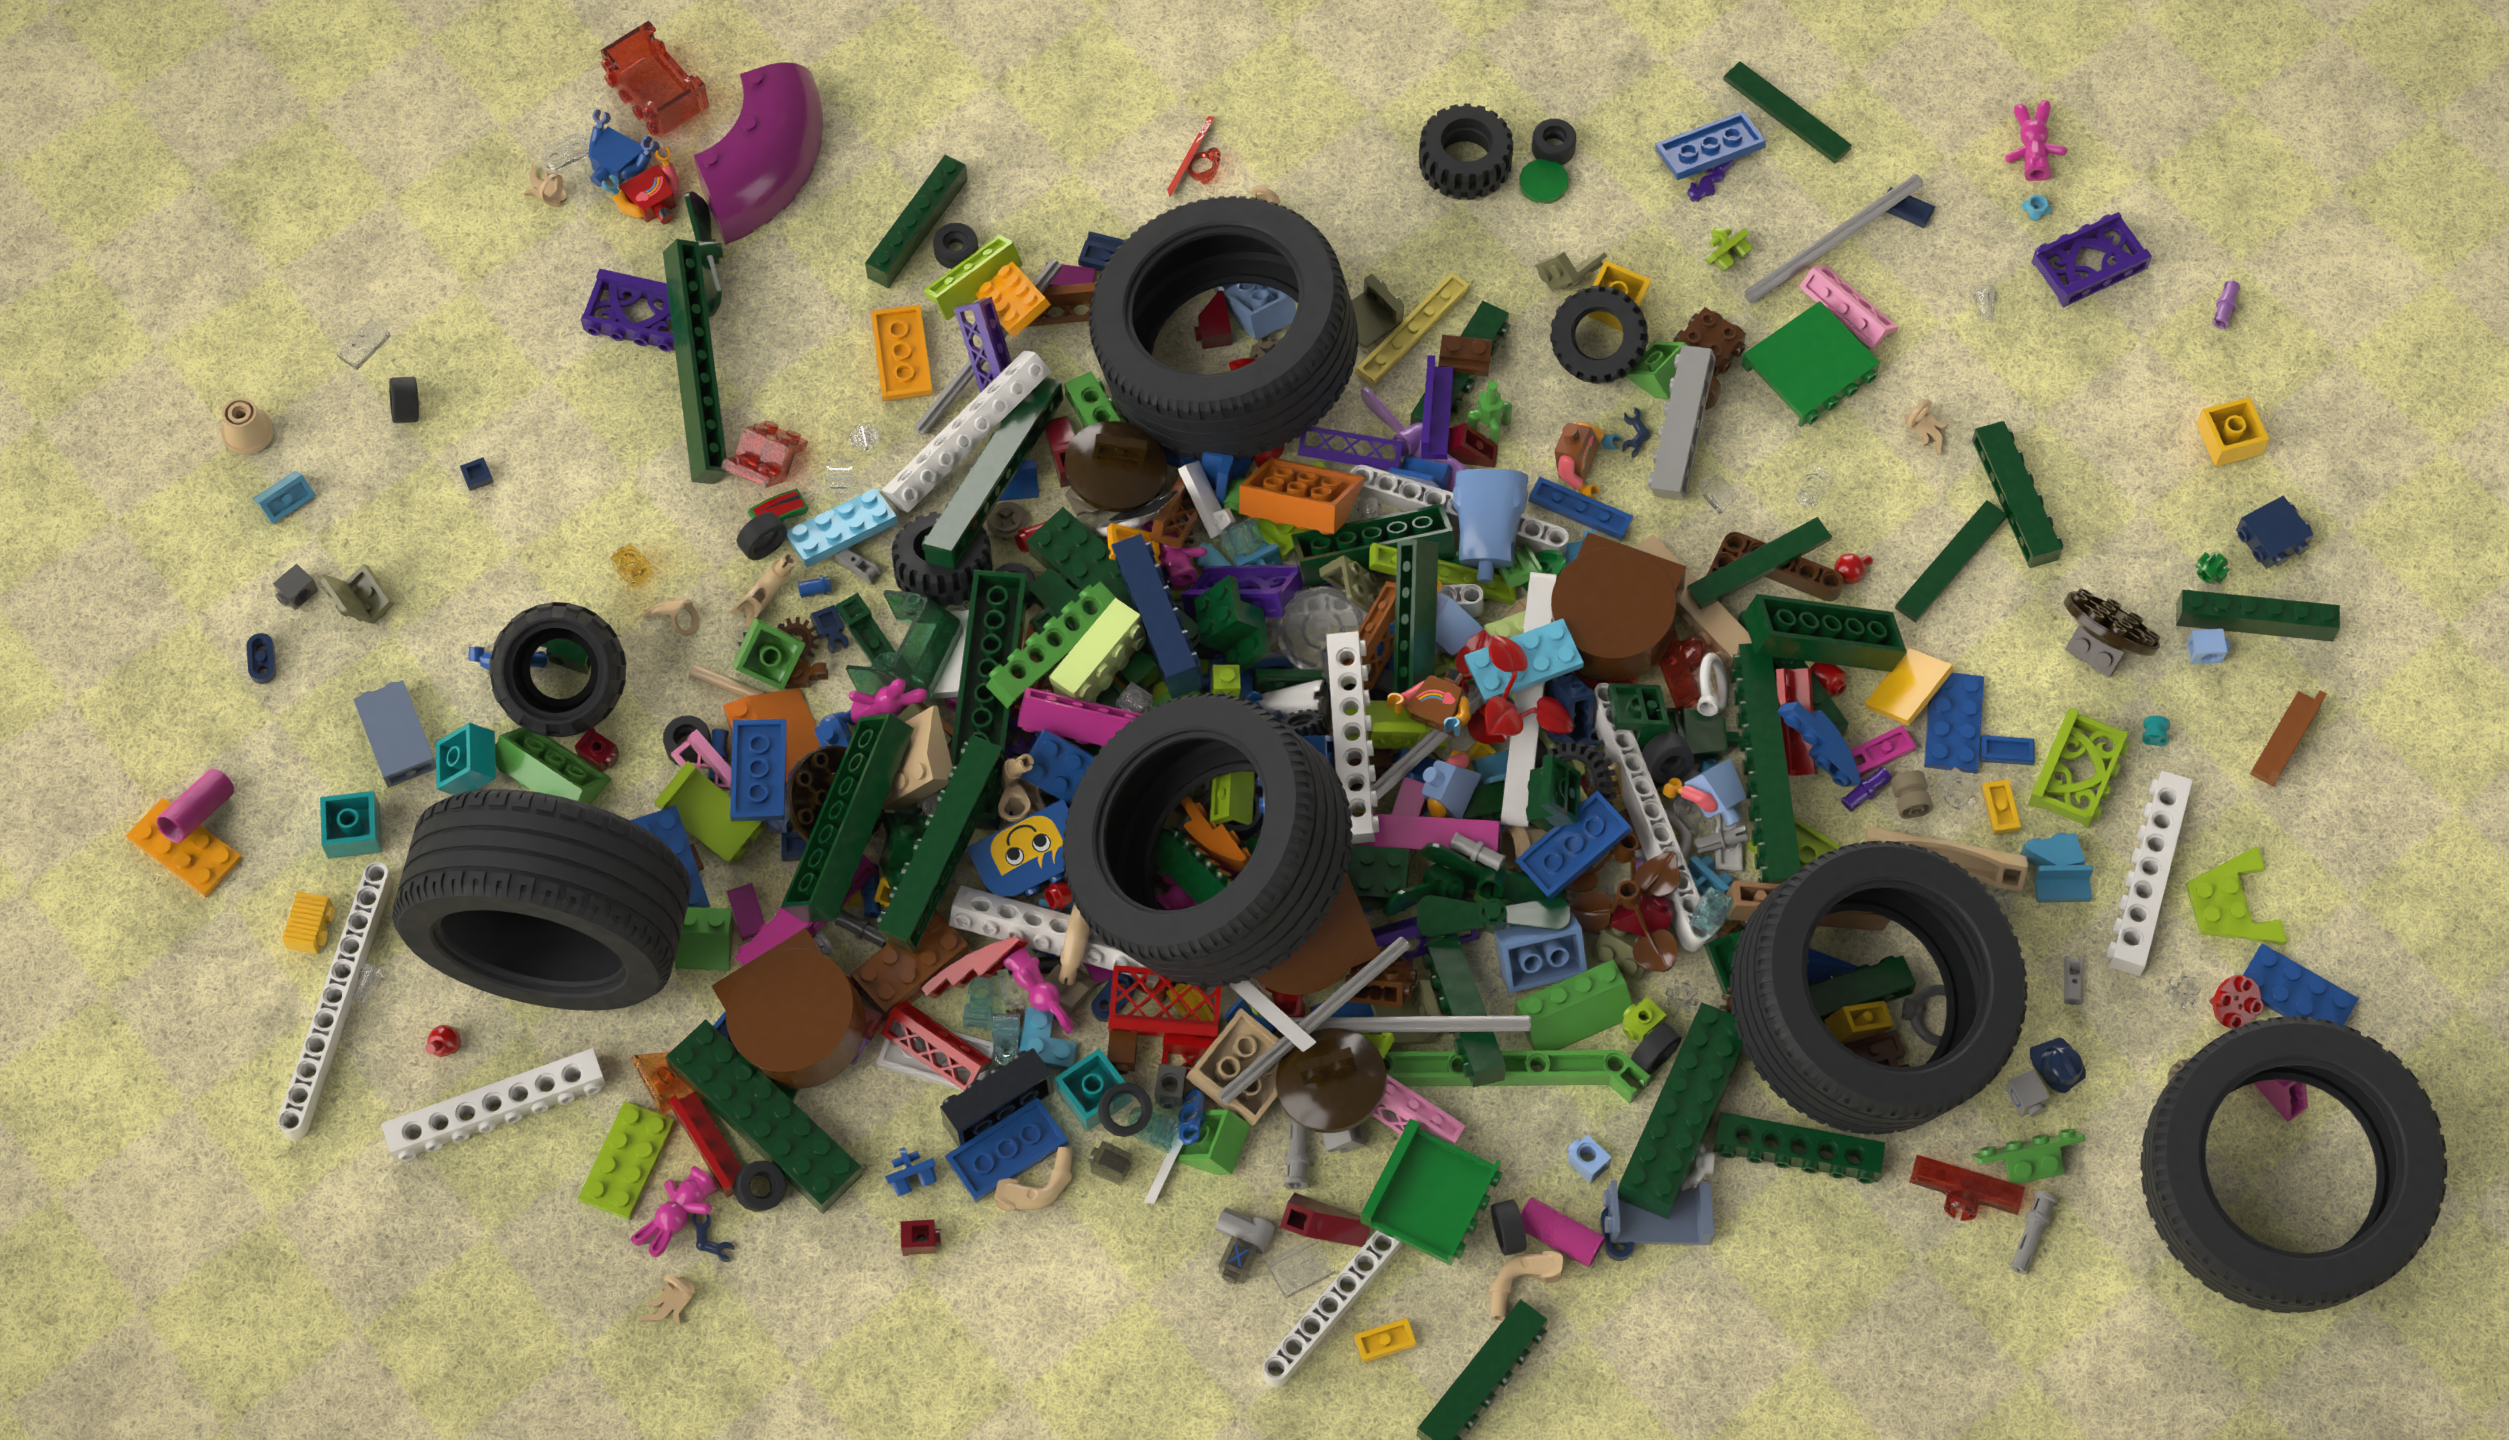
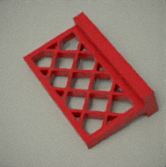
(1158, 1025)

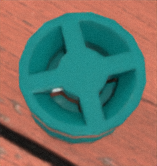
(2156, 730)

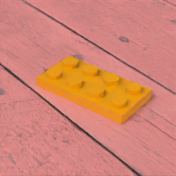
(1014, 298)
(901, 353)
(197, 860)

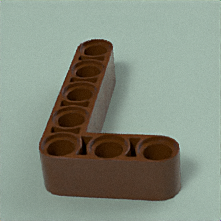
(1790, 576)

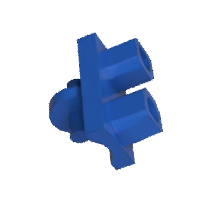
(923, 1169)

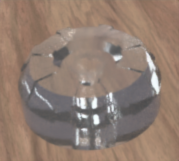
(1310, 618)

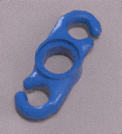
(1187, 1127)

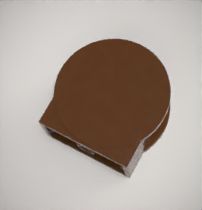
(1618, 607)
(1329, 954)
(793, 1013)

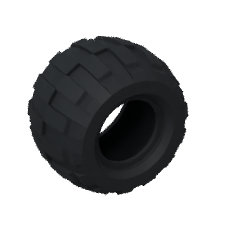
(512, 677)

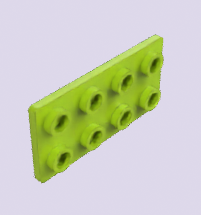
(1392, 729)

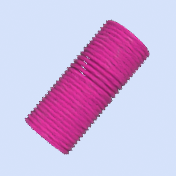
(195, 805)
(1566, 1234)

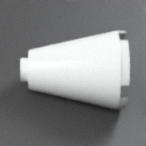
(1299, 697)

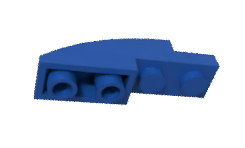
(1827, 743)

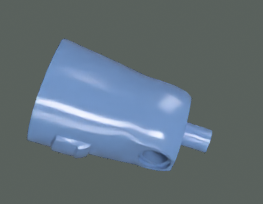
(1489, 517)

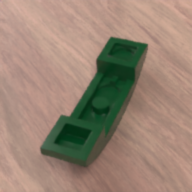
(863, 627)

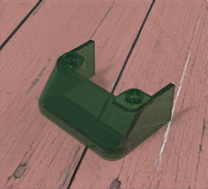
(922, 652)

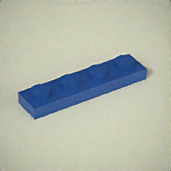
(1580, 508)

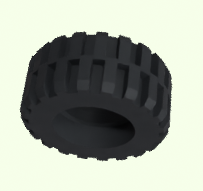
(1463, 177)
(1574, 310)
(937, 582)

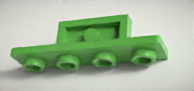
(2031, 1159)

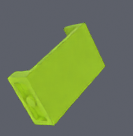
(706, 814)

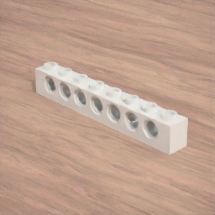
(966, 431)
(1342, 647)
(2176, 791)
(1041, 927)
(480, 1100)

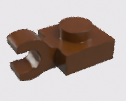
(804, 673)

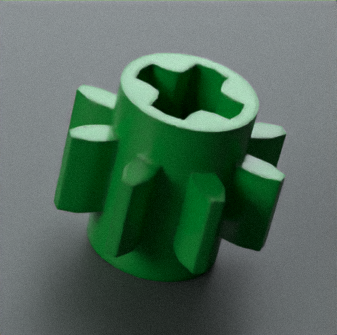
(2212, 567)

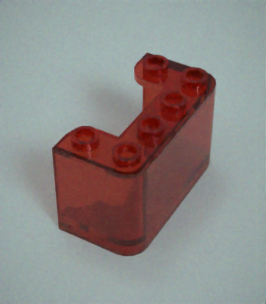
(652, 81)

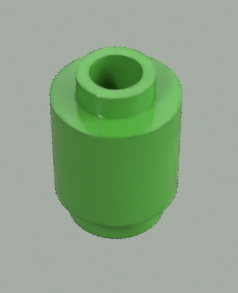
(1232, 497)

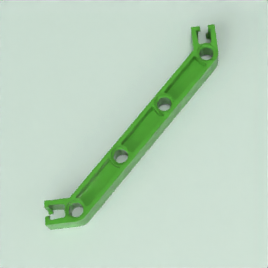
(1559, 1067)

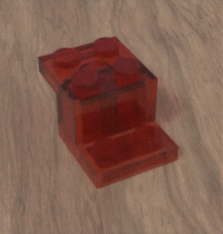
(765, 454)

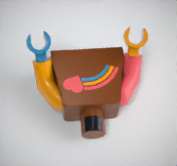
(1577, 451)
(1436, 703)

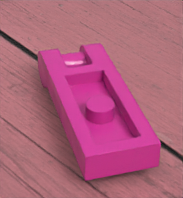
(1883, 750)

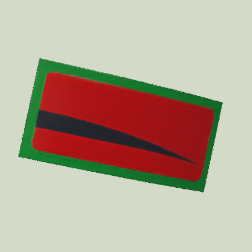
(784, 505)

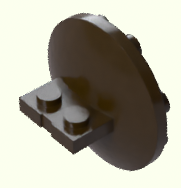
(1115, 466)
(2103, 637)
(810, 785)
(1332, 1082)

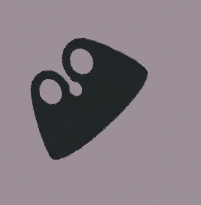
(1145, 510)

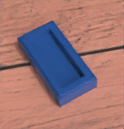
(2007, 750)

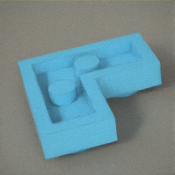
(1036, 1034)

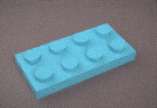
(841, 527)
(1548, 653)

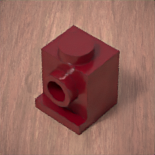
(600, 759)
(919, 1228)

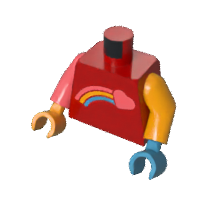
(649, 193)

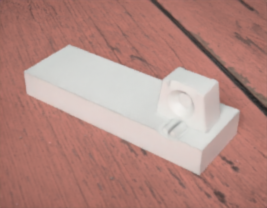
(1204, 499)

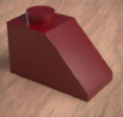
(1214, 324)
(1471, 447)
(1655, 911)

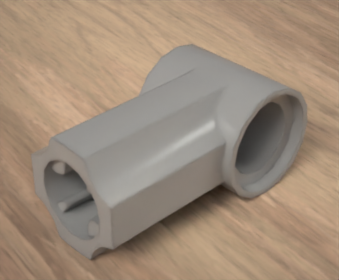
(1251, 1230)

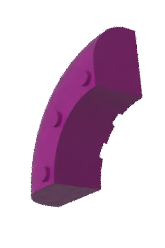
(766, 152)

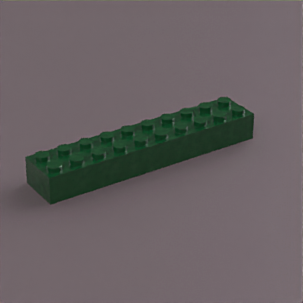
(992, 634)
(1765, 766)

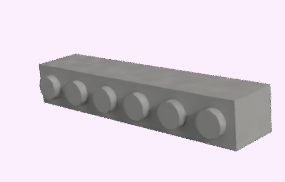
(1682, 422)

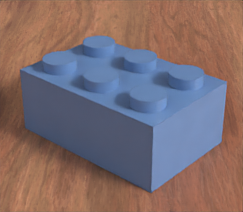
(1539, 956)

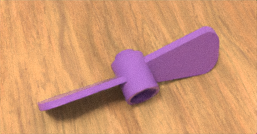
(1410, 435)

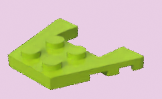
(2222, 906)

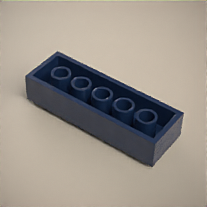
(1159, 615)

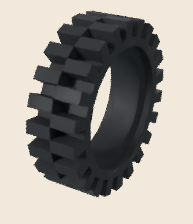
(1594, 761)

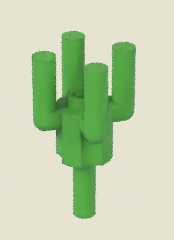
(1490, 411)

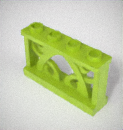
(2072, 736)

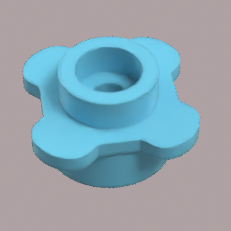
(2039, 201)

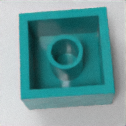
(465, 759)
(350, 824)
(1085, 1085)

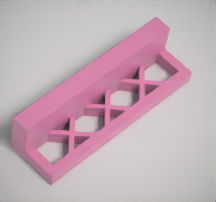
(1848, 305)
(708, 755)
(1412, 1106)

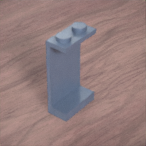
(395, 733)
(1688, 1224)

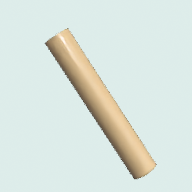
(722, 682)

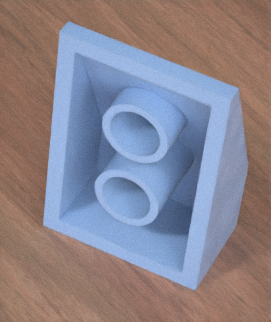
(1258, 308)

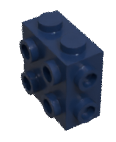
(2275, 532)
(1576, 699)

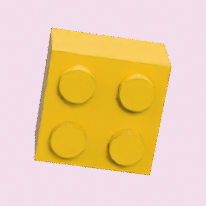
(1623, 280)
(2232, 431)

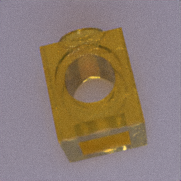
(633, 574)

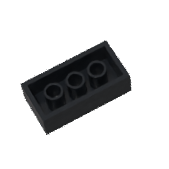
(996, 1096)

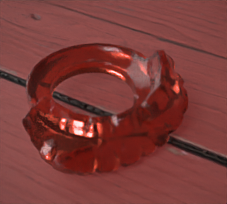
(1205, 177)

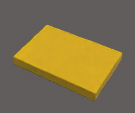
(1909, 687)

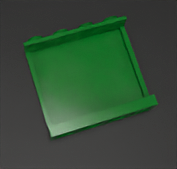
(1812, 363)
(1430, 1194)

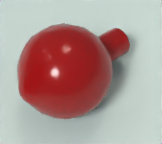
(1852, 567)
(443, 1041)

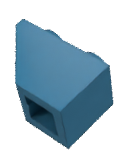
(2057, 850)

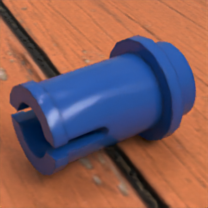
(815, 586)

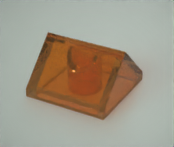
(659, 1080)

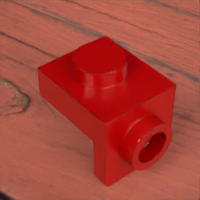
(1290, 1004)

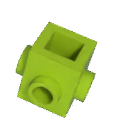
(1642, 1019)

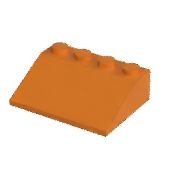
(1300, 495)
(780, 705)

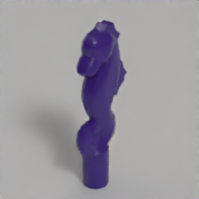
(1706, 185)

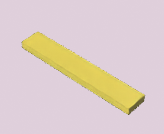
(1413, 329)

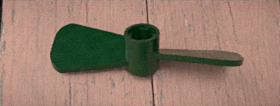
(709, 250)
(1436, 880)
(1491, 883)
(1447, 916)

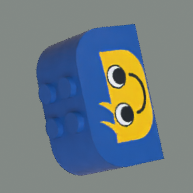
(1023, 854)

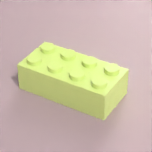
(1100, 653)

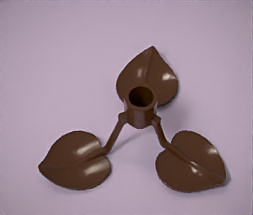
(1622, 852)
(1661, 878)

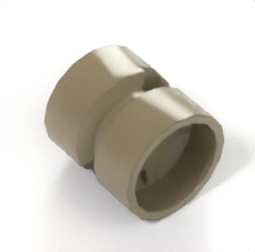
(1911, 793)

